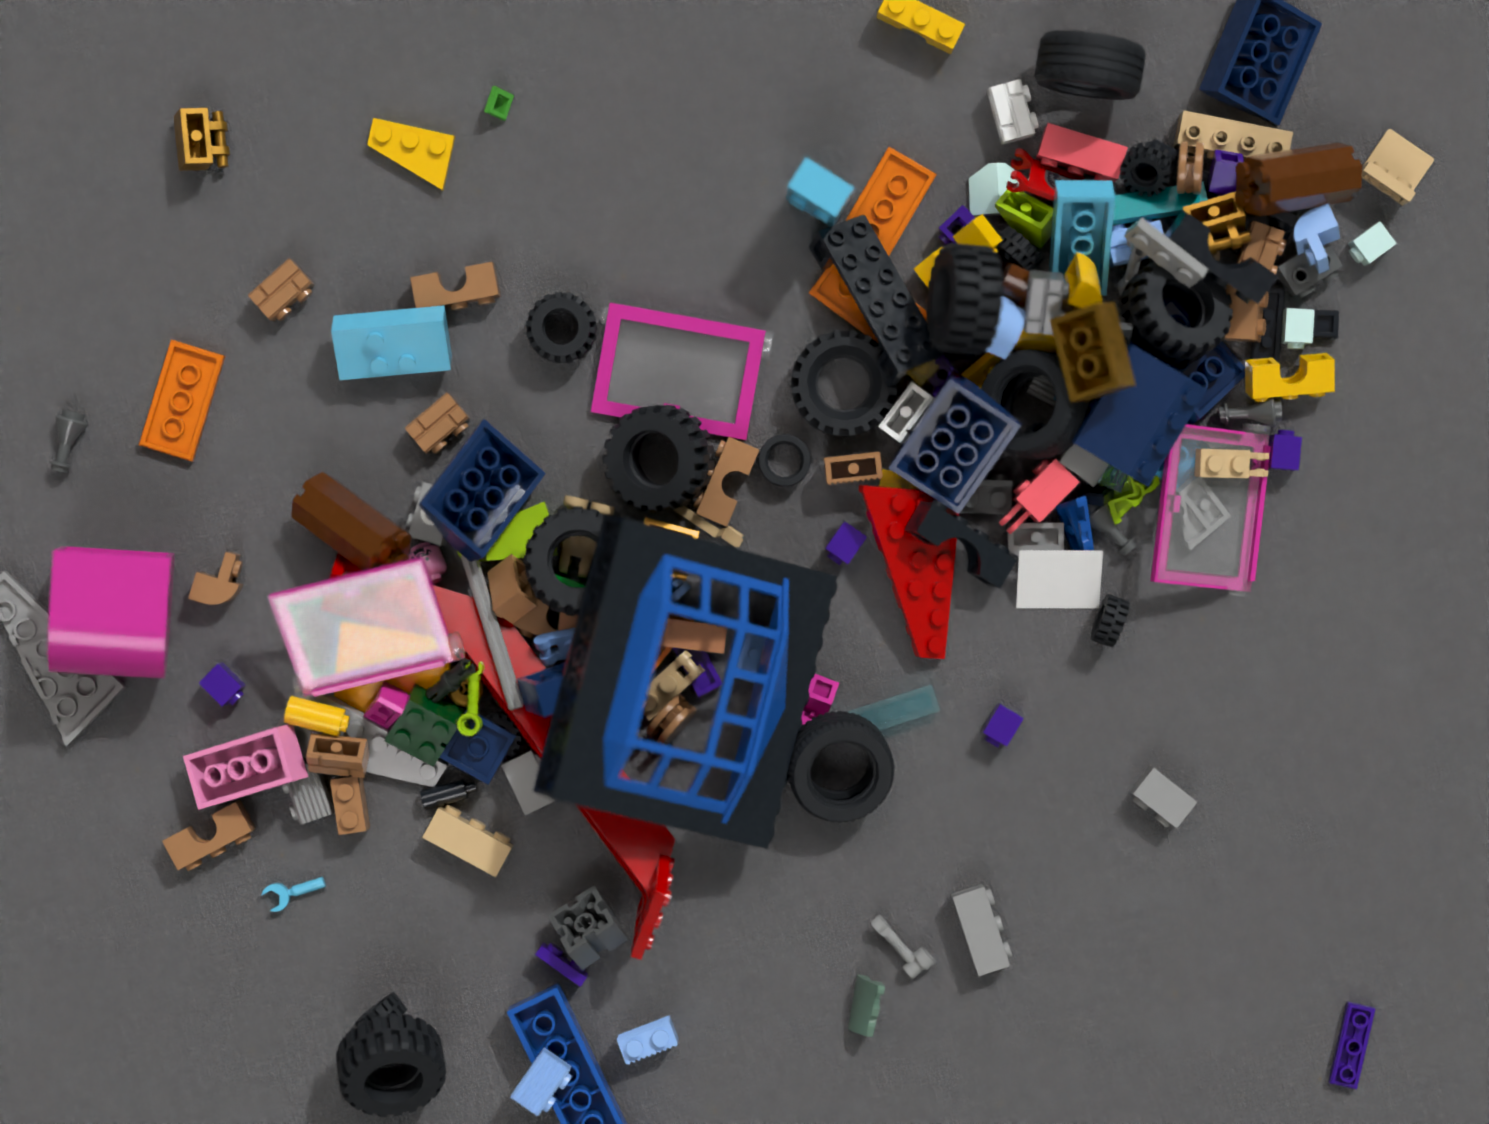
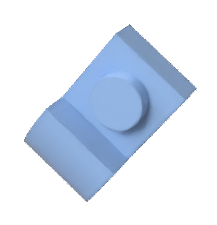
(1312, 232)
(1009, 328)

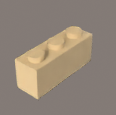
(468, 840)

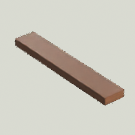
(678, 634)

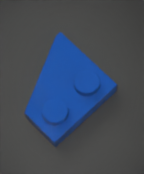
(1076, 523)

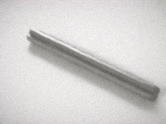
(493, 634)

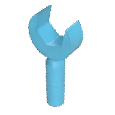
(296, 890)

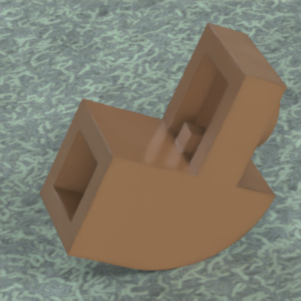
(220, 589)

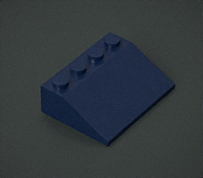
(1260, 57)
(1215, 371)
(1142, 422)
(955, 442)
(480, 491)

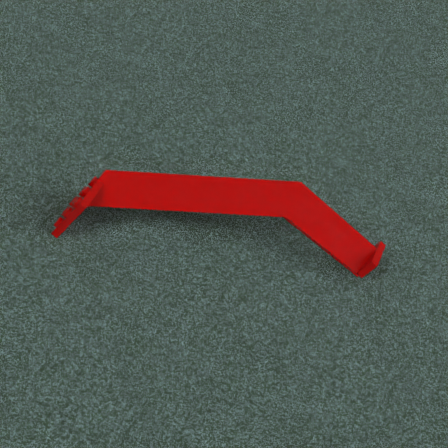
(637, 845)

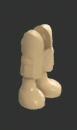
(580, 545)

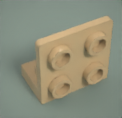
(1396, 167)

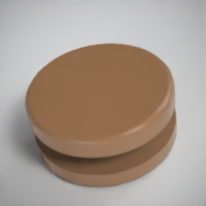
(1190, 169)
(671, 719)

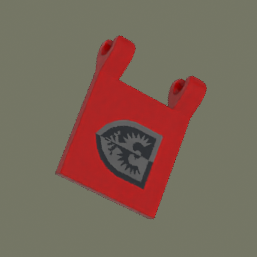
(1040, 179)

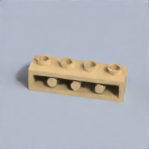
(1229, 135)

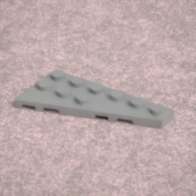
(70, 697)
(383, 757)

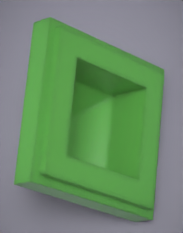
(498, 103)

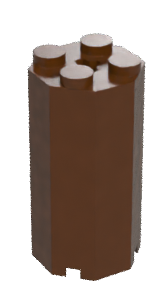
(1297, 179)
(350, 524)

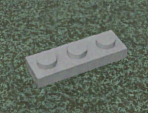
(1165, 252)

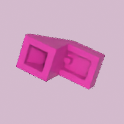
(820, 697)

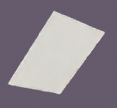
(1059, 579)

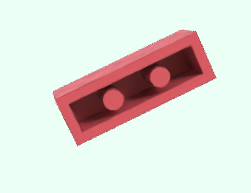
(1080, 153)

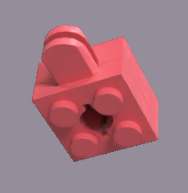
(1040, 494)

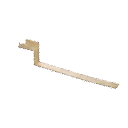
(728, 534)

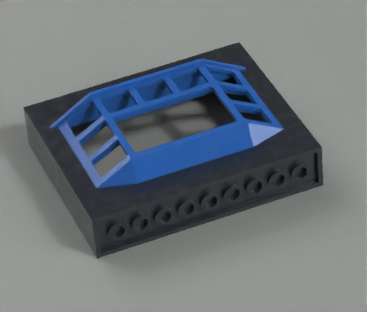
(614, 663)

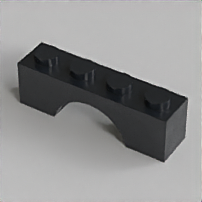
(1248, 276)
(985, 560)

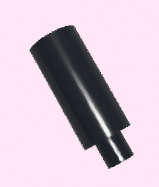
(447, 793)

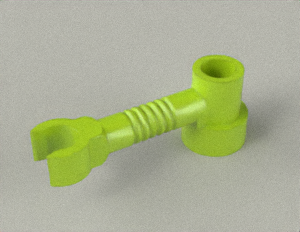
(472, 706)

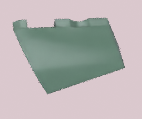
(865, 1005)

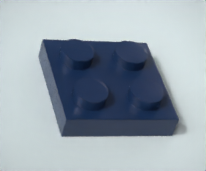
(480, 753)

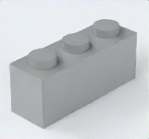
(981, 929)

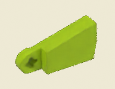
(516, 534)

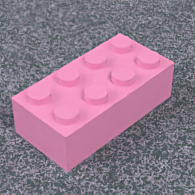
(245, 766)

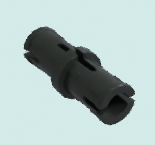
(450, 680)

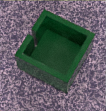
(424, 726)

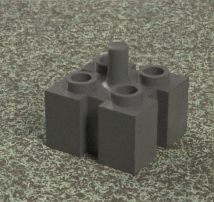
(588, 927)

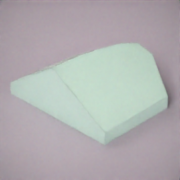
(987, 187)

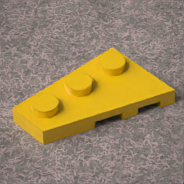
(414, 148)

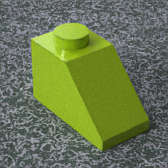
(1026, 216)

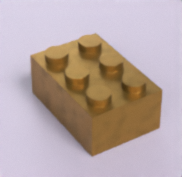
(1092, 352)

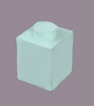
(1371, 244)
(1297, 327)

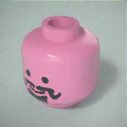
(433, 559)

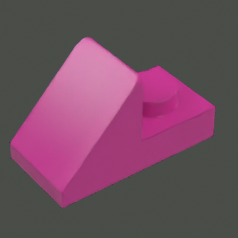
(387, 705)

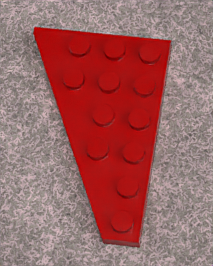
(918, 571)

